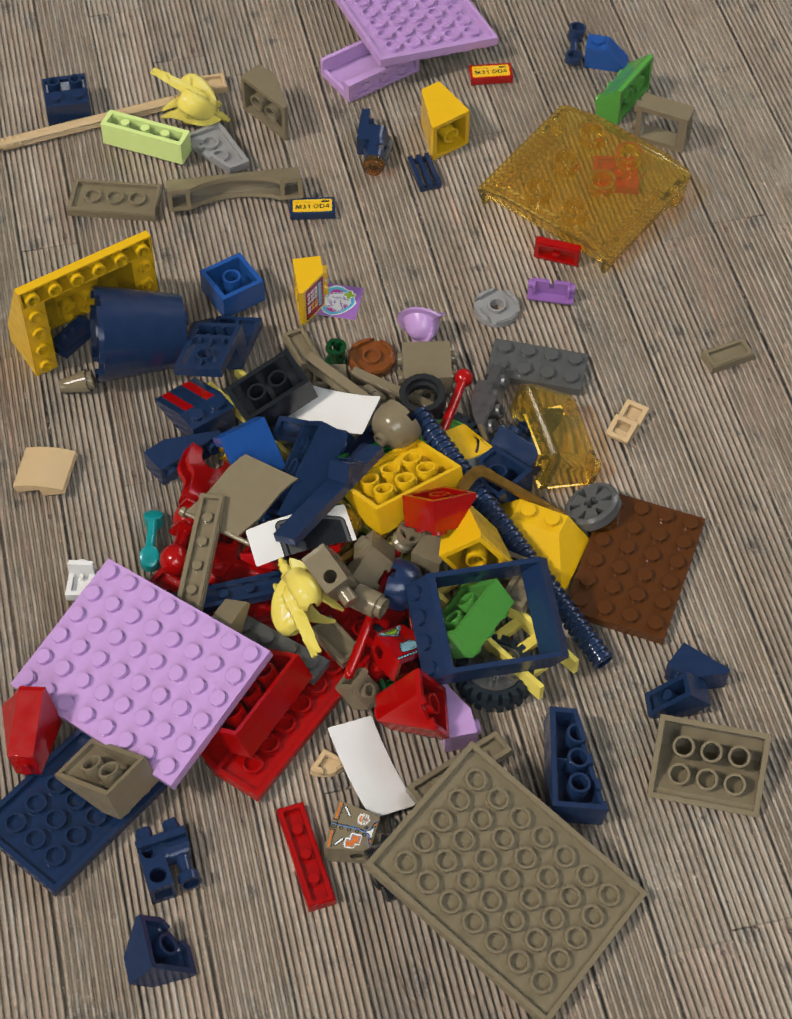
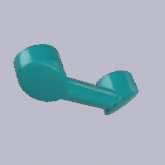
(149, 554)

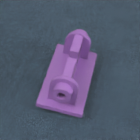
(559, 292)

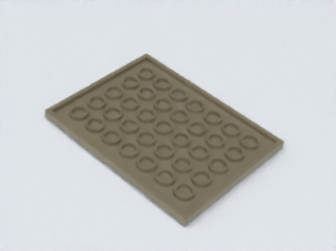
(506, 882)

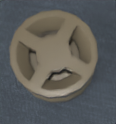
(408, 543)

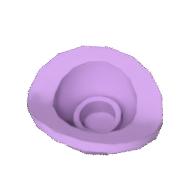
(420, 323)

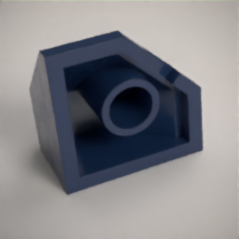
(509, 468)
(155, 955)

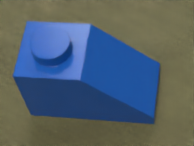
(604, 54)

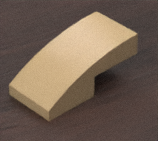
(627, 422)

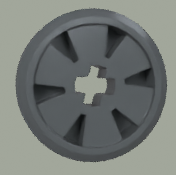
(593, 506)

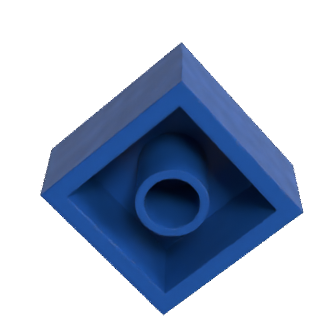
(232, 285)

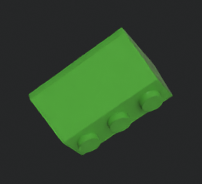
(624, 90)
(473, 616)

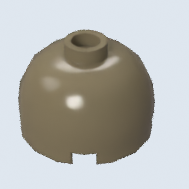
(393, 426)

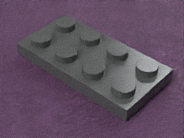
(540, 365)

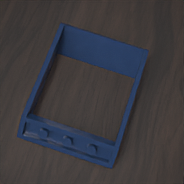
(432, 635)

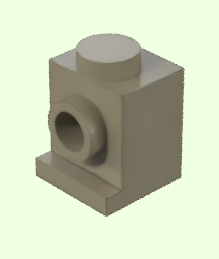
(359, 690)

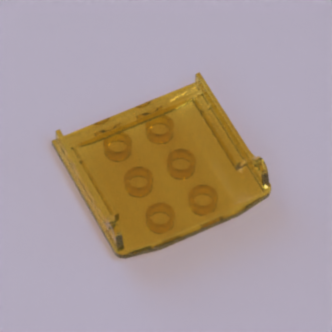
(588, 183)

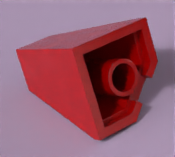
(414, 706)
(30, 728)

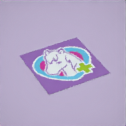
(342, 301)

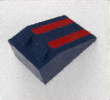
(197, 408)

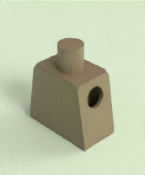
(332, 574)

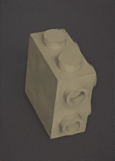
(428, 358)

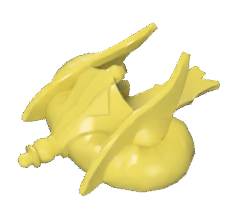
(196, 101)
(293, 603)

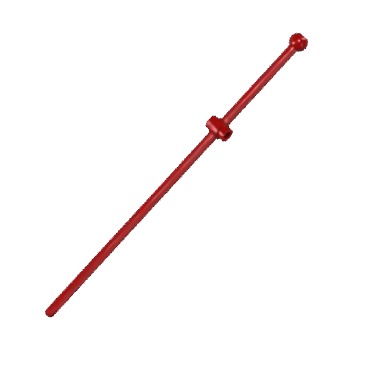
(463, 379)

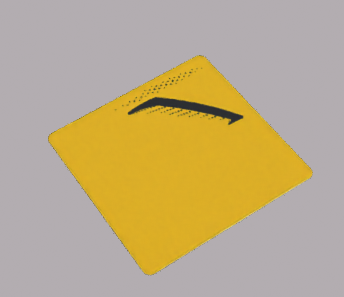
(468, 441)

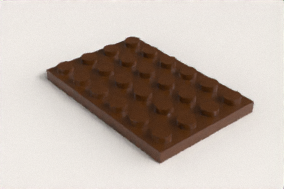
(637, 569)

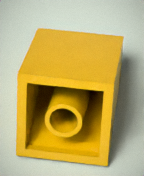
(443, 120)
(473, 543)

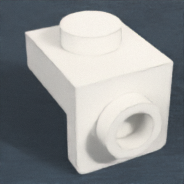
(79, 576)

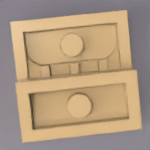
(45, 470)

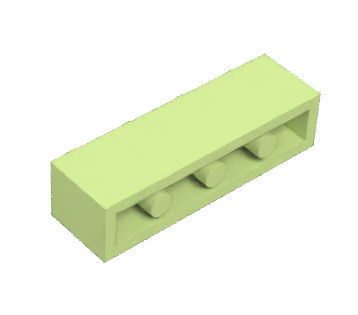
(146, 137)

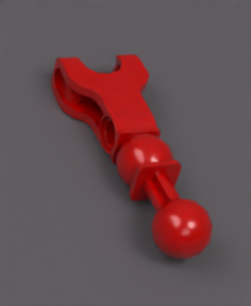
(196, 479)

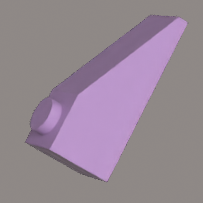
(462, 725)

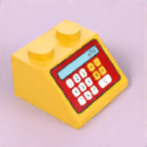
(309, 286)

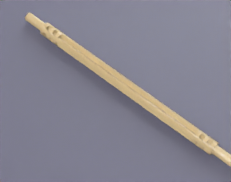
(80, 125)

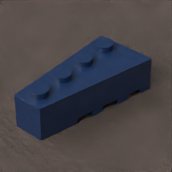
(569, 772)

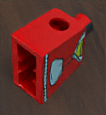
(394, 650)

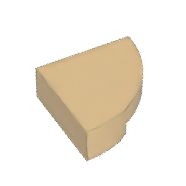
(326, 765)

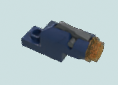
(373, 144)

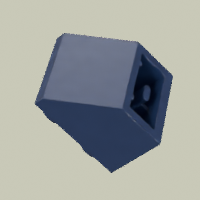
(66, 98)
(518, 443)

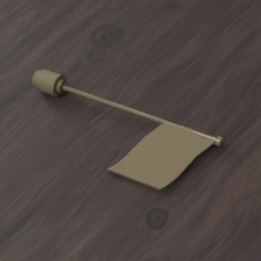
(249, 493)

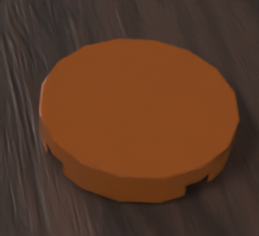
(372, 356)

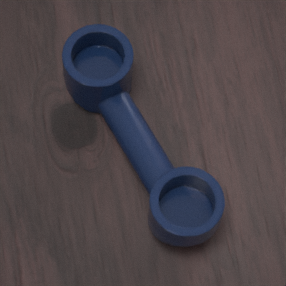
(575, 35)

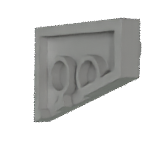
(219, 148)

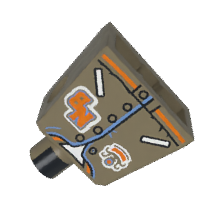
(351, 834)

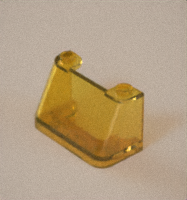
(558, 435)

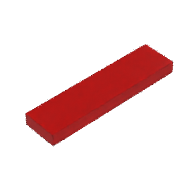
(306, 857)

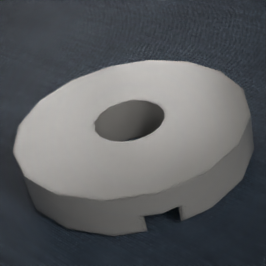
(496, 317)

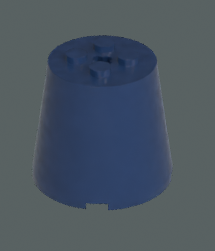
(135, 331)

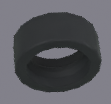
(423, 381)

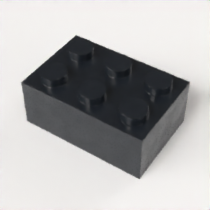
(272, 390)

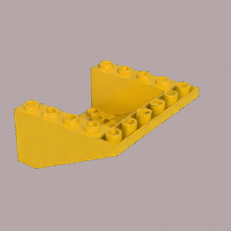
(66, 295)

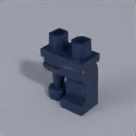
(160, 852)

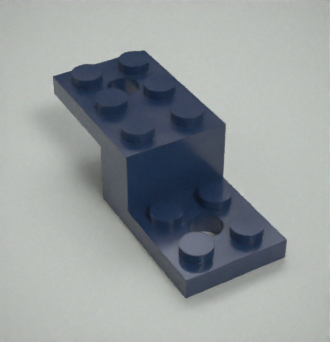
(218, 346)

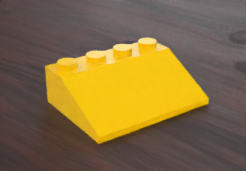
(399, 473)

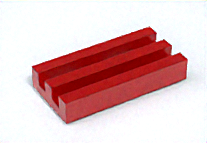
(557, 251)

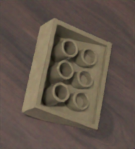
(709, 765)

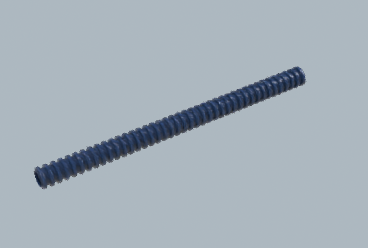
(514, 540)

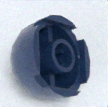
(397, 583)

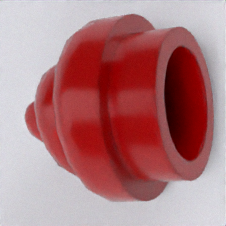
(375, 671)

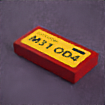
(490, 74)

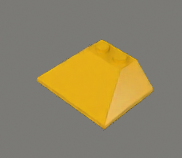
(551, 536)

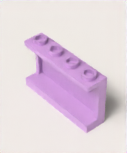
(357, 73)

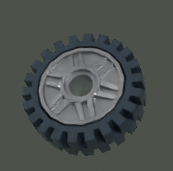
(497, 690)

